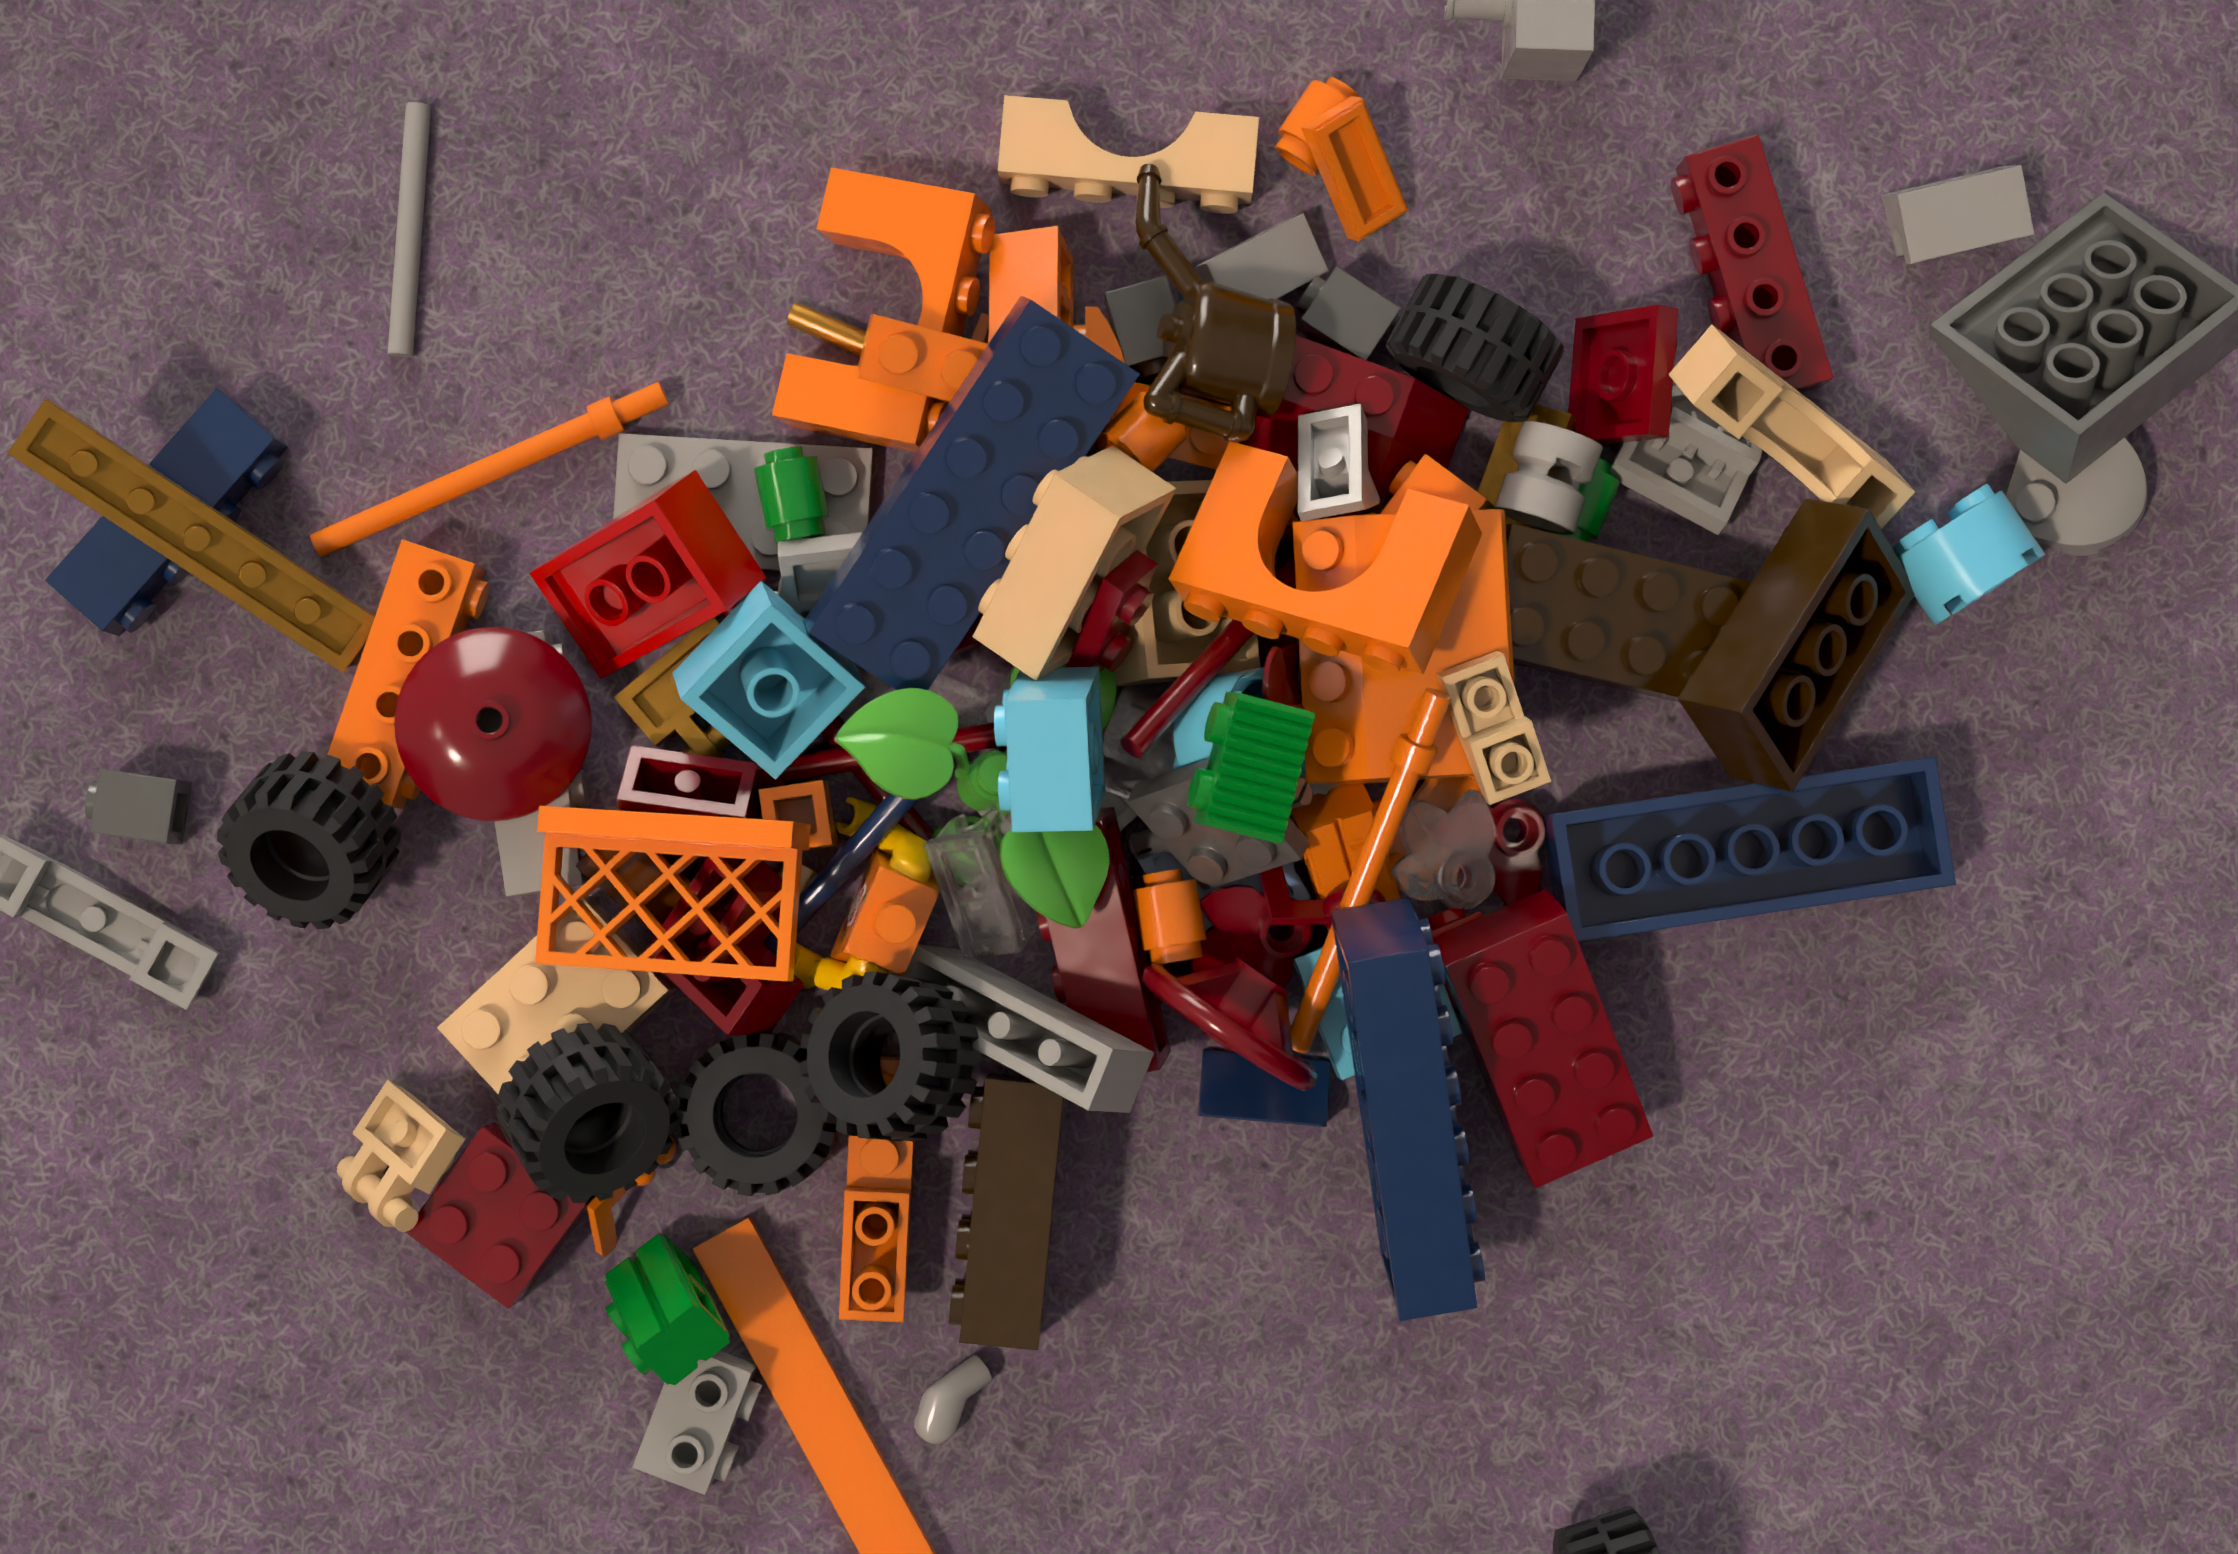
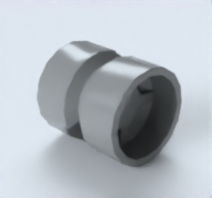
(1554, 499)

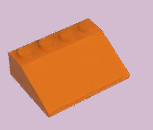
(1366, 709)

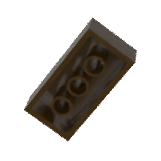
(1612, 612)
(1798, 644)
(1011, 1213)

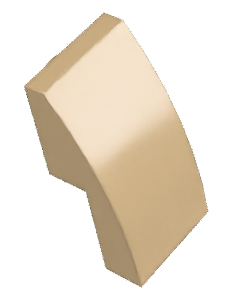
(1493, 727)

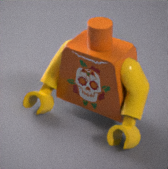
(884, 914)

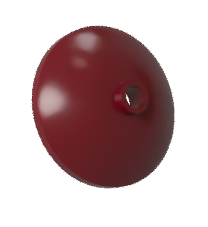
(503, 771)

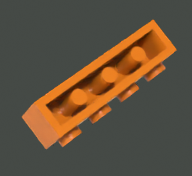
(421, 605)

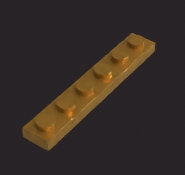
(192, 534)

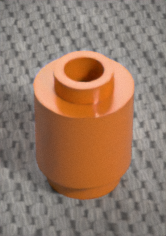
(1314, 101)
(1142, 435)
(1170, 917)

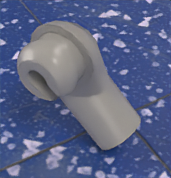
(945, 1400)

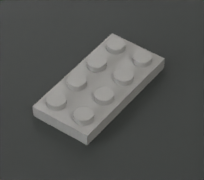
(727, 470)

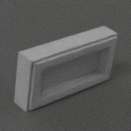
(1269, 261)

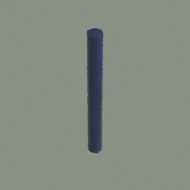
(846, 860)

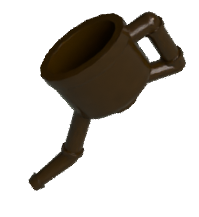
(1215, 340)

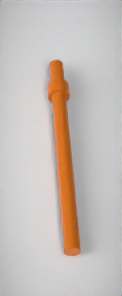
(602, 419)
(1411, 758)

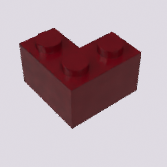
(733, 1004)

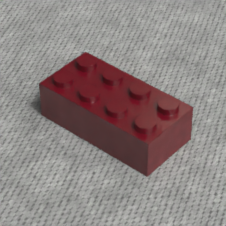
(1542, 1038)

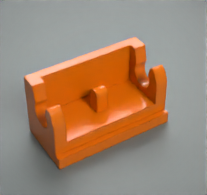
(1031, 266)

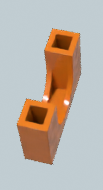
(943, 239)
(1384, 615)

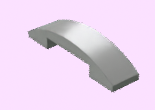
(103, 923)

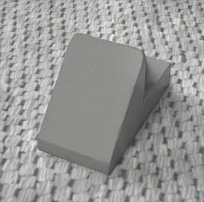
(1334, 463)

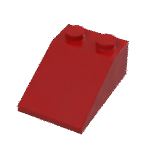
(649, 575)

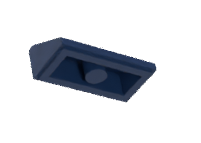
(1243, 1091)

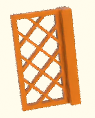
(673, 835)

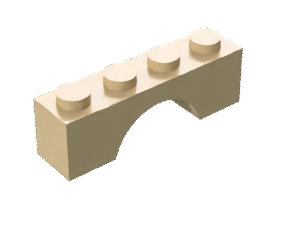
(1048, 150)
(1789, 427)

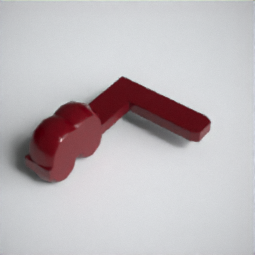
(1301, 912)

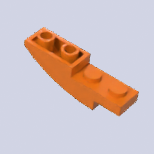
(877, 1224)

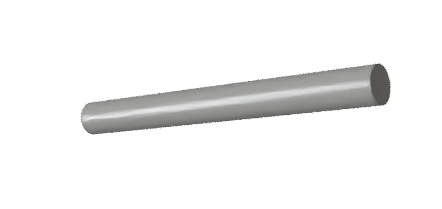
(409, 229)

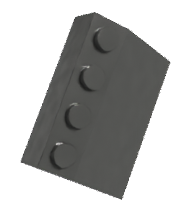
(2089, 334)

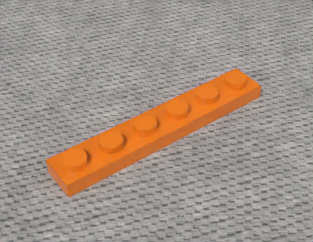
(939, 362)

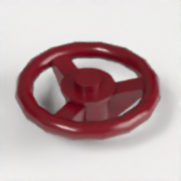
(1238, 1011)

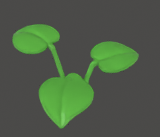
(908, 752)

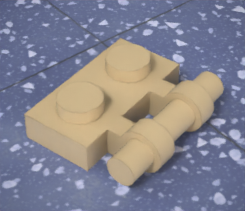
(409, 1140)

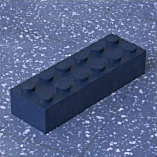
(965, 494)
(1750, 850)
(1409, 1107)

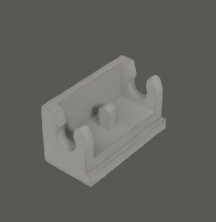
(1958, 214)

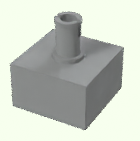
(1538, 35)

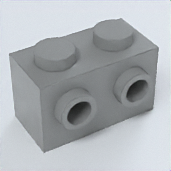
(694, 1423)

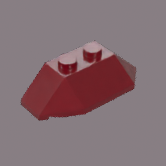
(1401, 411)

